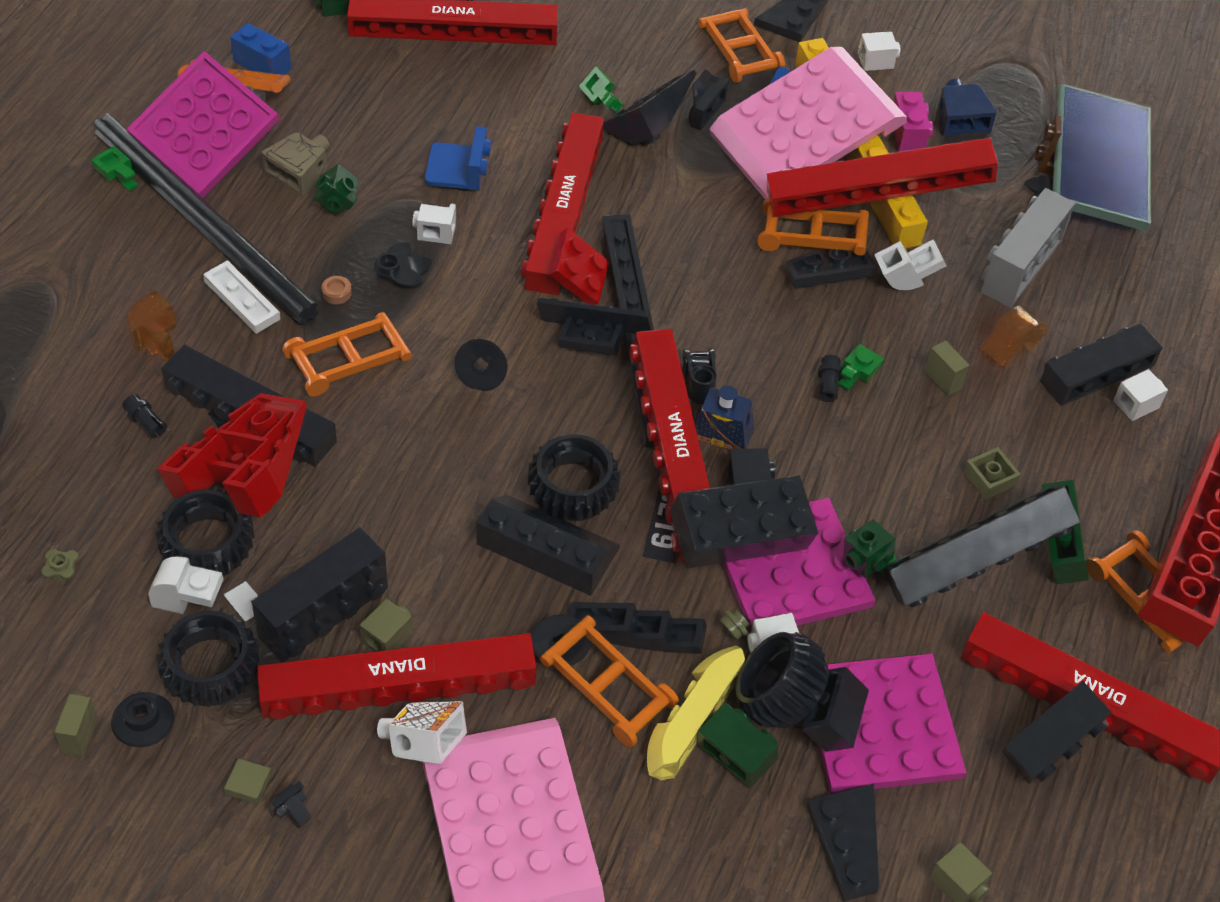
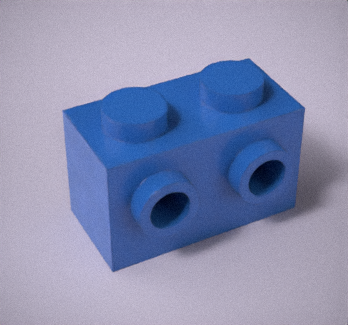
(260, 51)

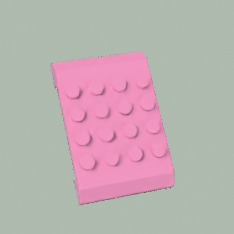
(806, 118)
(513, 818)

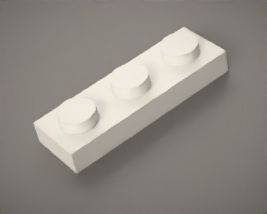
(241, 296)

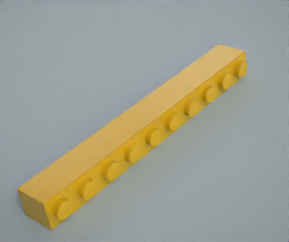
(900, 215)

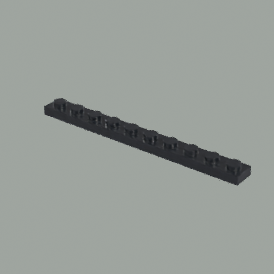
(628, 288)

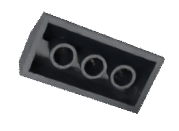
(545, 543)

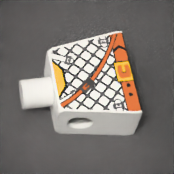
(425, 730)

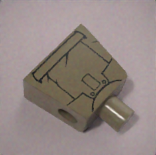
(296, 161)

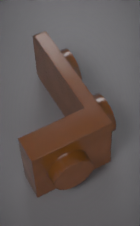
(1045, 151)

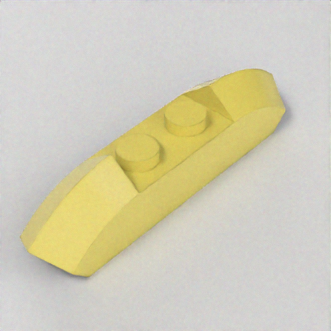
(675, 739)

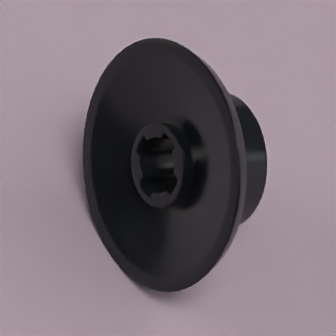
(474, 374)
(551, 630)
(144, 730)

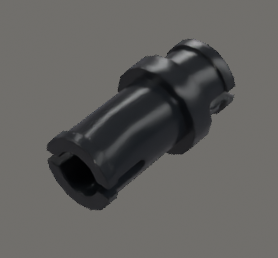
(830, 374)
(141, 412)

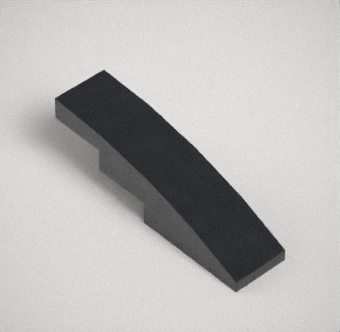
(643, 629)

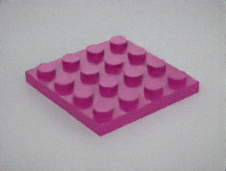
(204, 124)
(804, 582)
(902, 731)

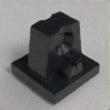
(290, 803)

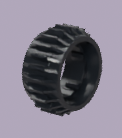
(573, 450)
(201, 506)
(202, 627)
(782, 680)

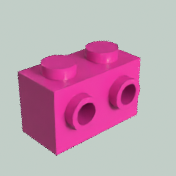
(918, 127)

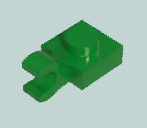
(598, 89)
(115, 164)
(860, 365)

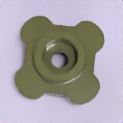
(60, 572)

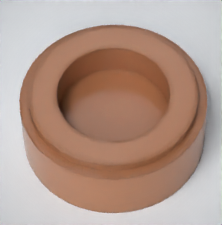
(336, 290)

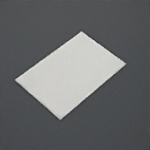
(241, 599)

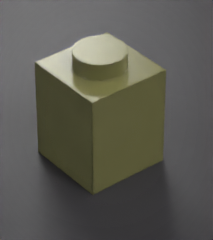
(386, 627)
(961, 875)

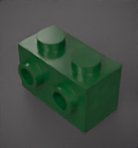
(738, 744)

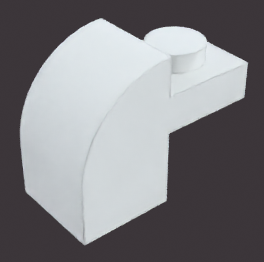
(906, 269)
(181, 583)

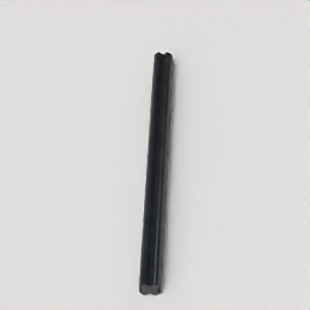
(208, 221)

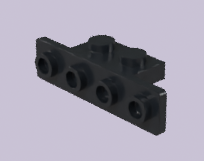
(592, 326)

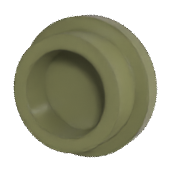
(735, 623)

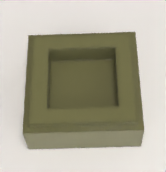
(248, 781)

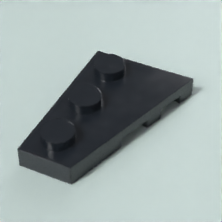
(790, 18)
(829, 267)
(849, 839)

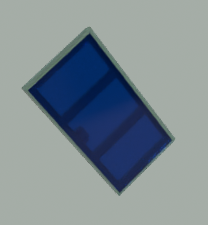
(1104, 157)

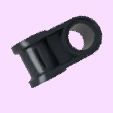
(700, 373)

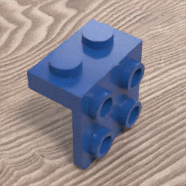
(459, 164)

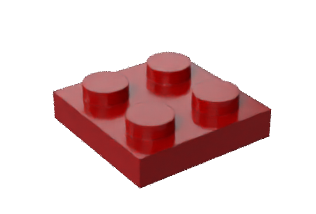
(579, 267)

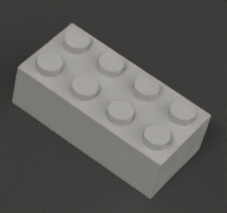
(1026, 247)

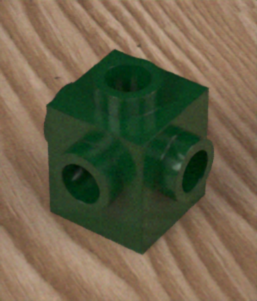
(337, 189)
(868, 548)

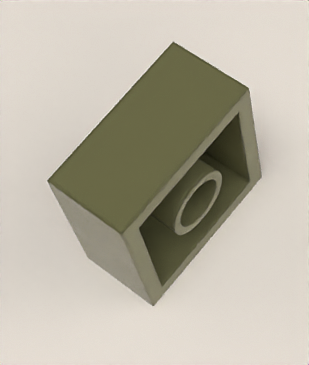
(946, 368)
(991, 473)
(76, 725)

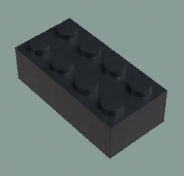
(743, 521)
(320, 595)

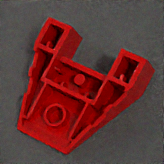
(244, 454)

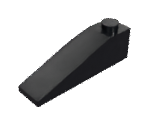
(651, 113)

